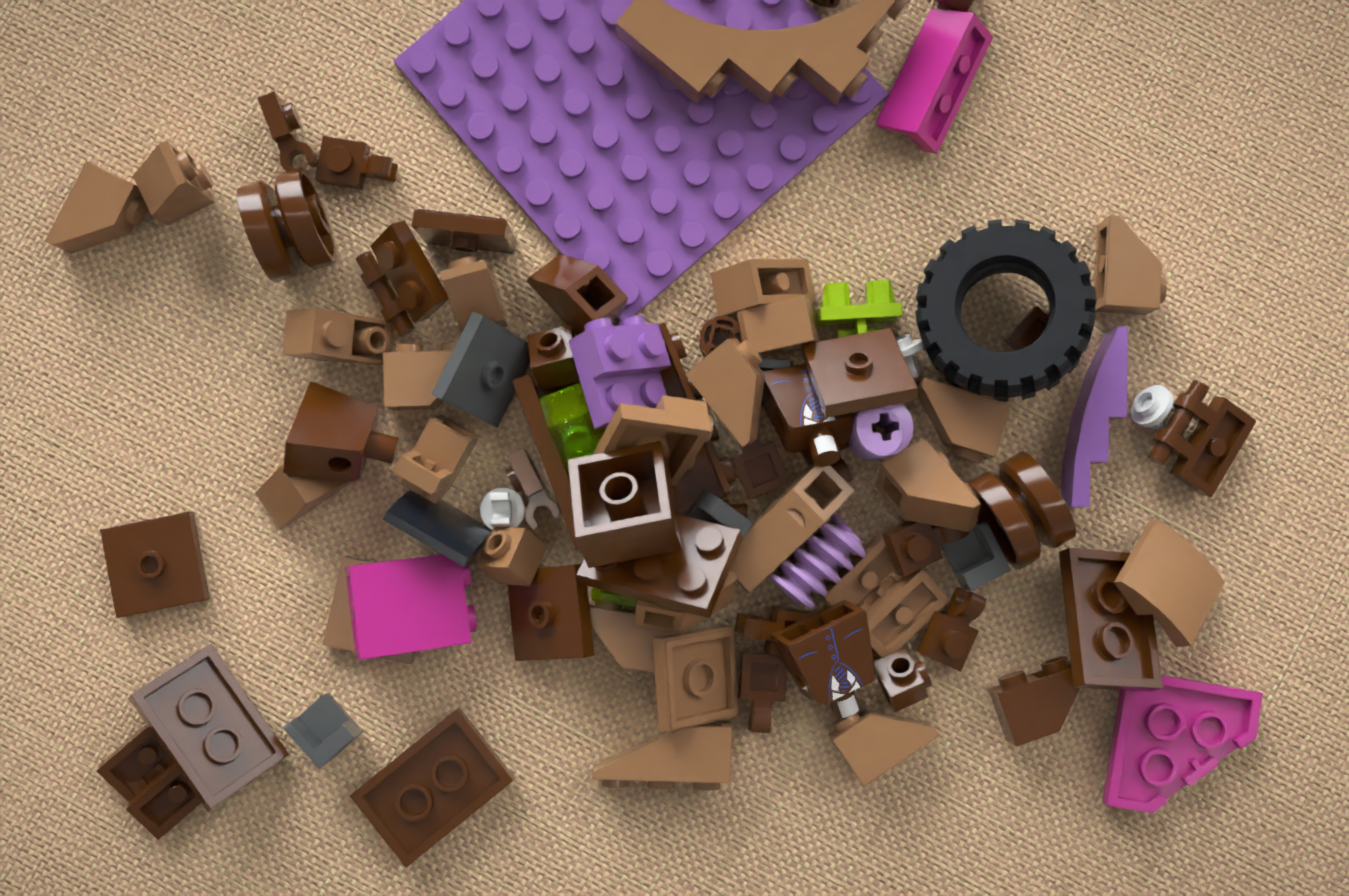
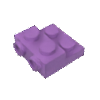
(620, 365)

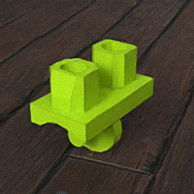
(879, 307)

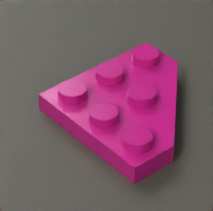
(1174, 738)

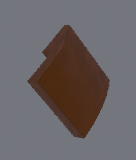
(149, 782)

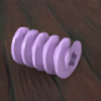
(873, 446)
(818, 562)

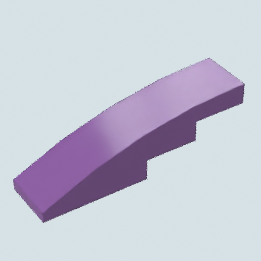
(1100, 400)

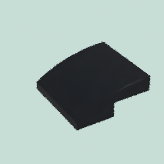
(439, 526)

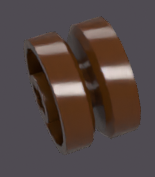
(286, 225)
(1023, 509)

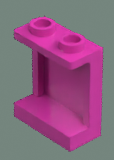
(409, 605)

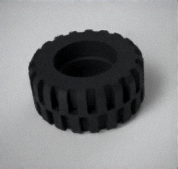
(994, 252)

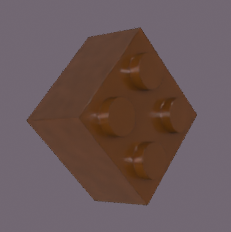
(623, 504)

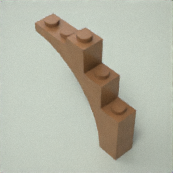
(699, 53)

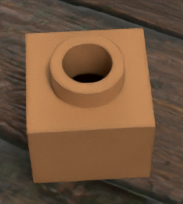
(511, 556)

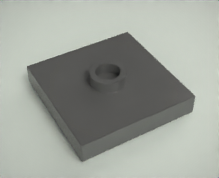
(483, 370)

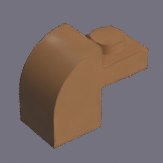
(435, 458)

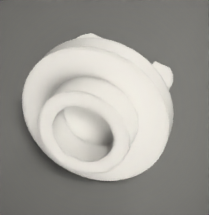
(908, 349)
(1152, 407)
(502, 508)

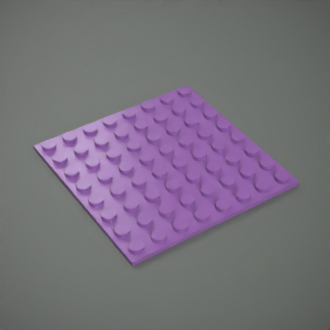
(608, 146)

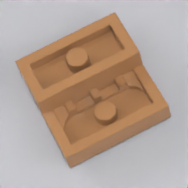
(1169, 581)
(893, 603)

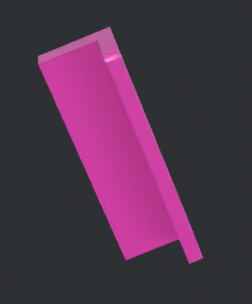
(935, 77)

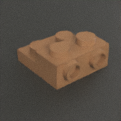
(676, 422)

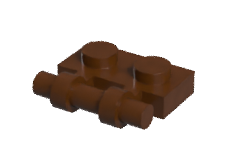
(410, 273)
(1211, 446)

